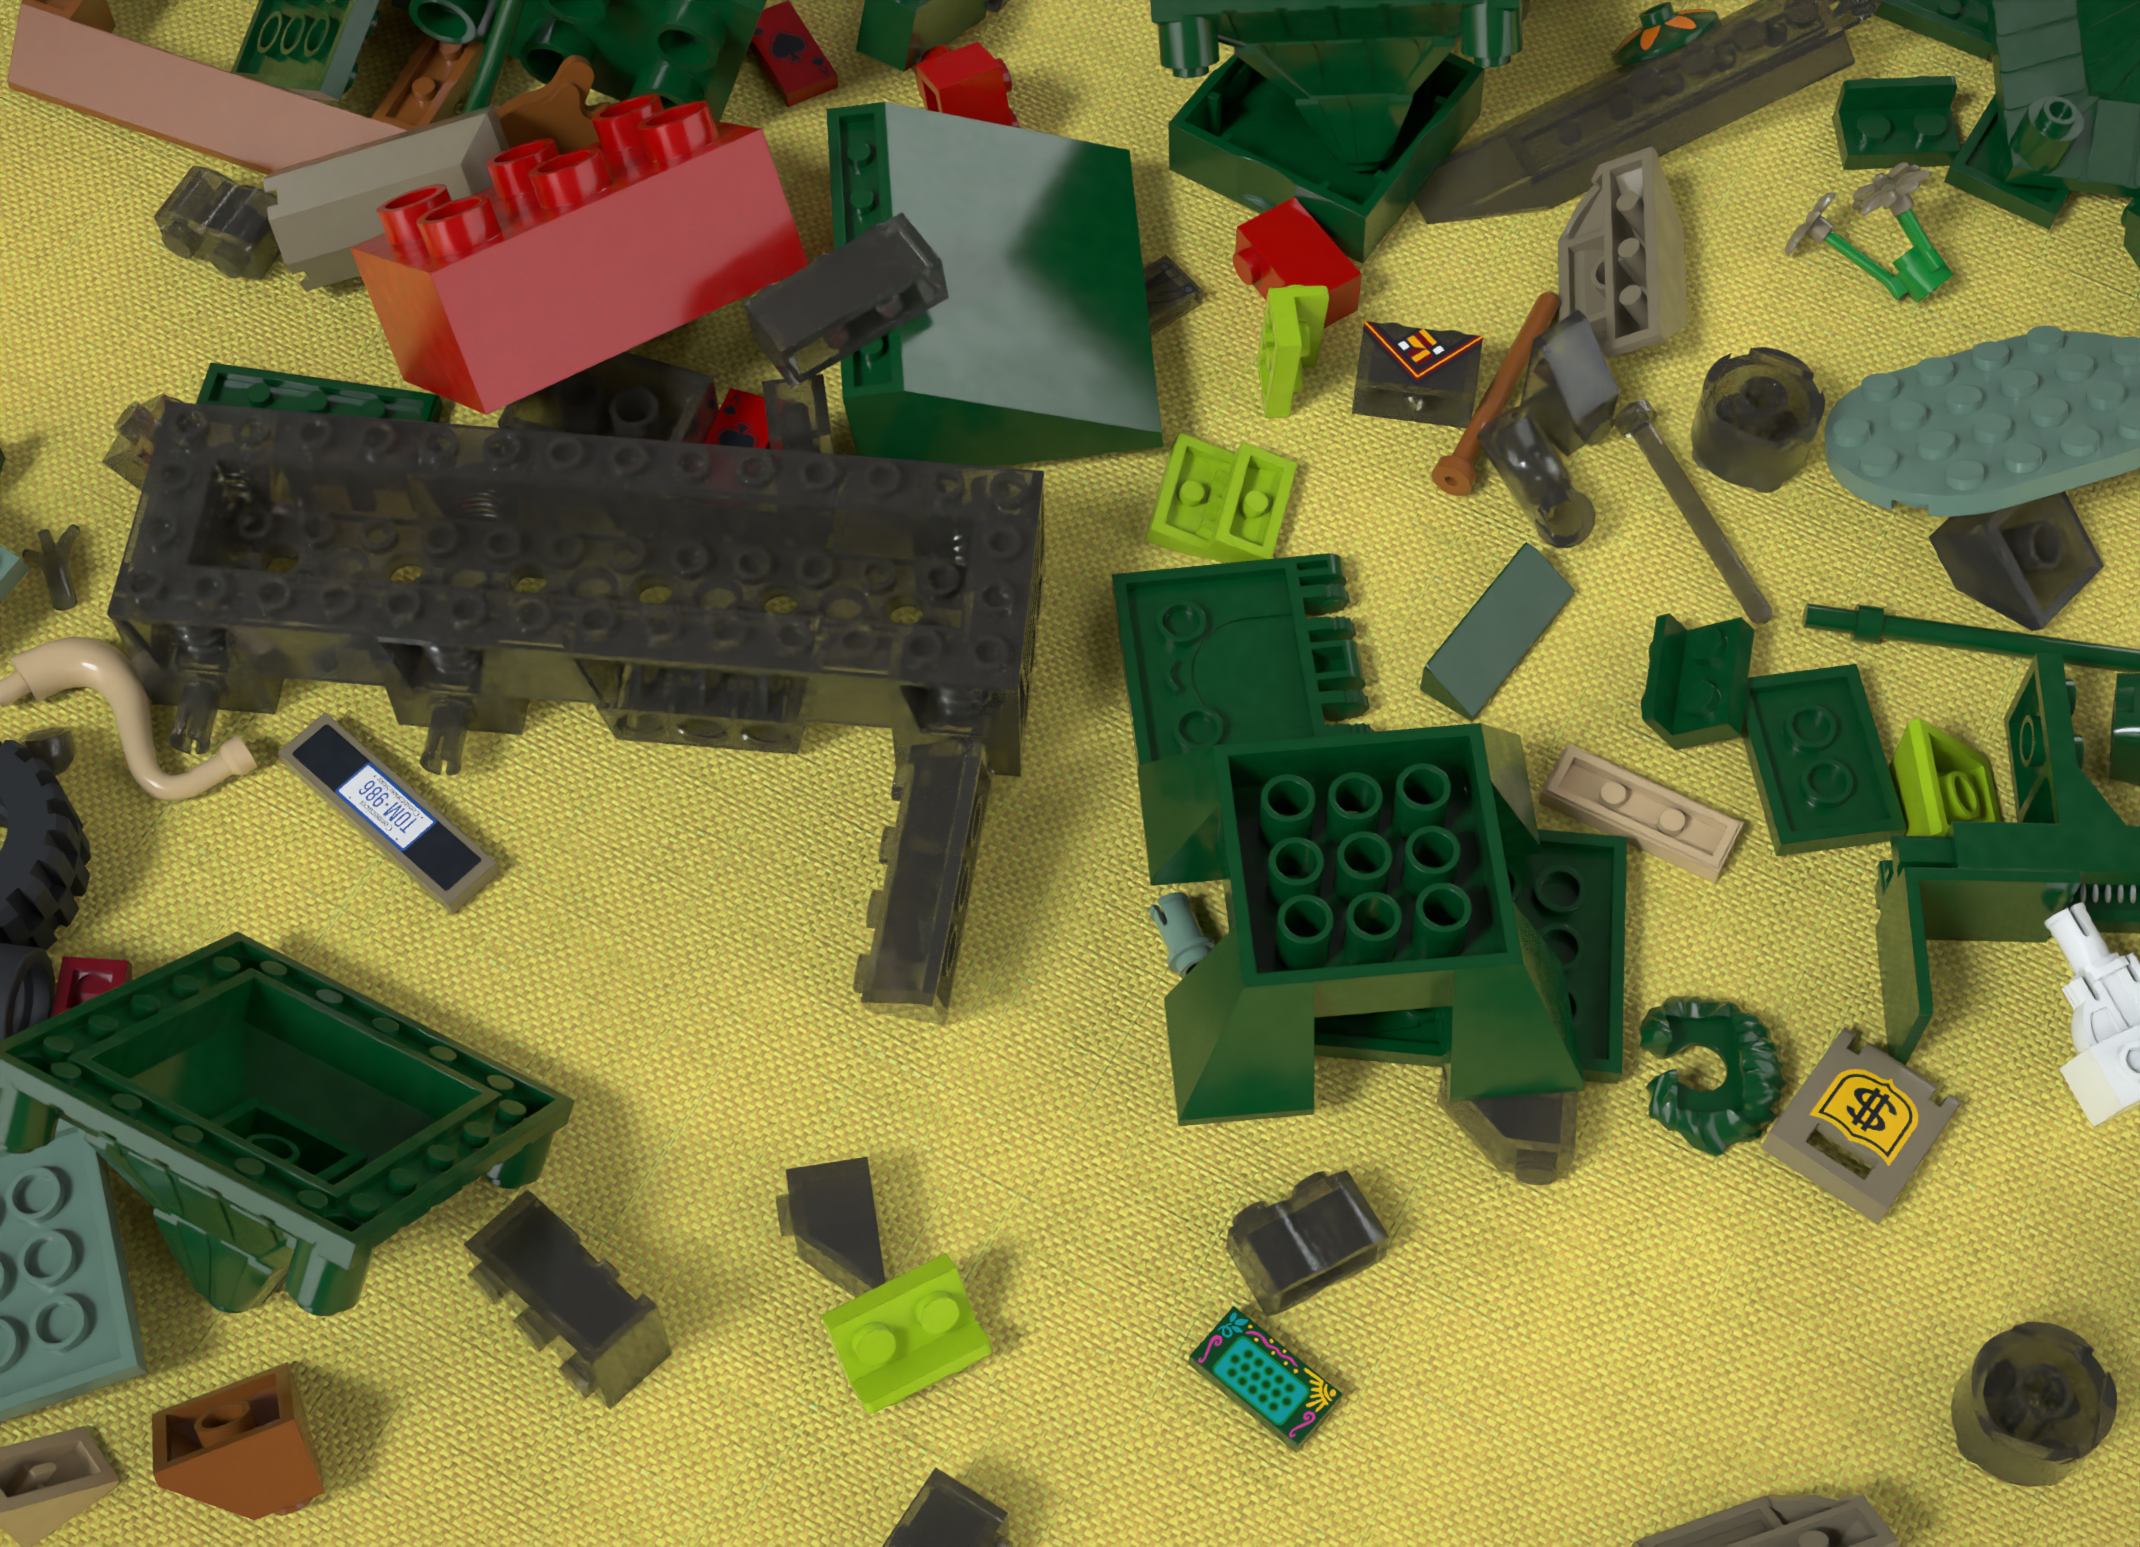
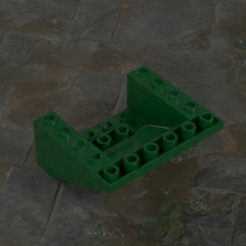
(1044, 284)

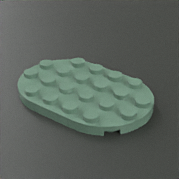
(1991, 424)

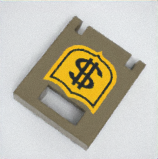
(1871, 1110)

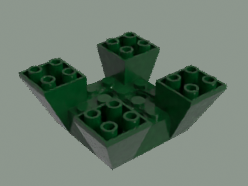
(1297, 945)

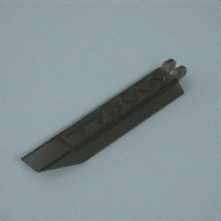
(1658, 103)

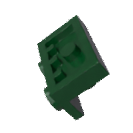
(1896, 122)
(1697, 681)

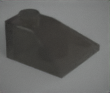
(2019, 558)

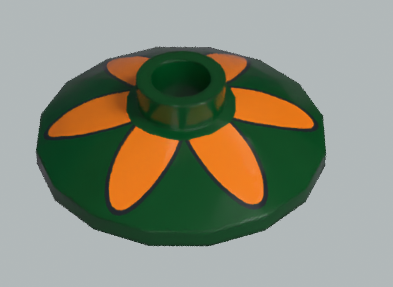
(1663, 32)

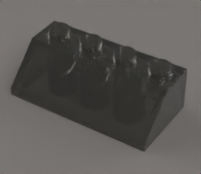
(926, 881)

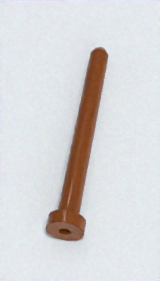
(1456, 472)

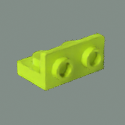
(1289, 342)
(906, 1334)

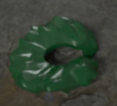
(1751, 1063)

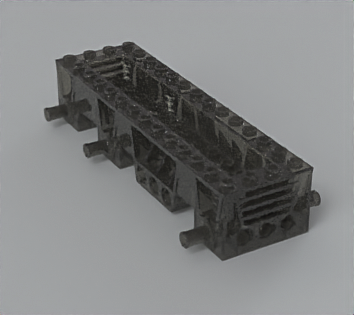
(601, 527)

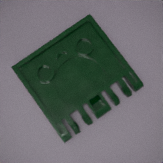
(1233, 657)

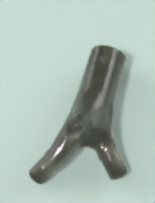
(55, 566)

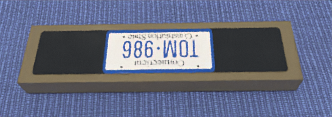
(389, 813)

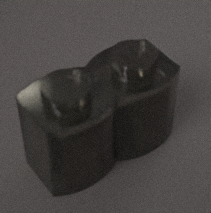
(219, 223)
(1305, 1241)

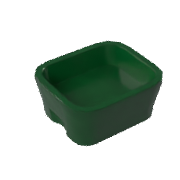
(2125, 730)

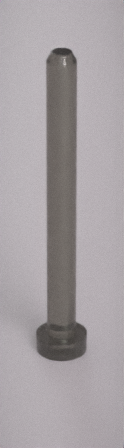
(1637, 422)

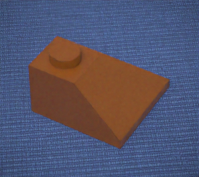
(240, 1447)

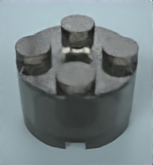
(1756, 418)
(2068, 1413)

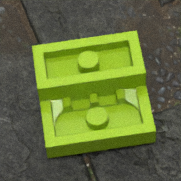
(1220, 501)

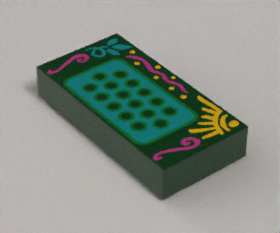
(1265, 1379)

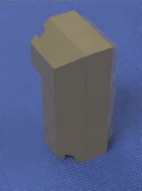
(334, 198)

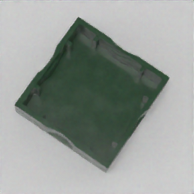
(1258, 150)

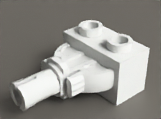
(2103, 1019)

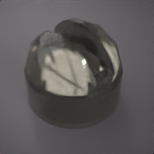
(51, 745)

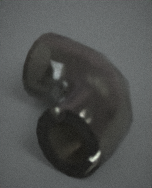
(1537, 478)

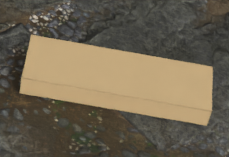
(1641, 811)

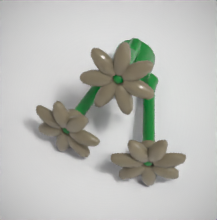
(1919, 268)

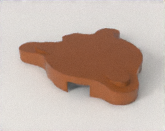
(555, 110)

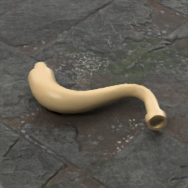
(106, 669)

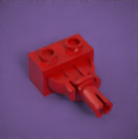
(965, 84)

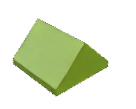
(1940, 781)

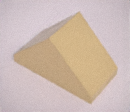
(50, 1483)

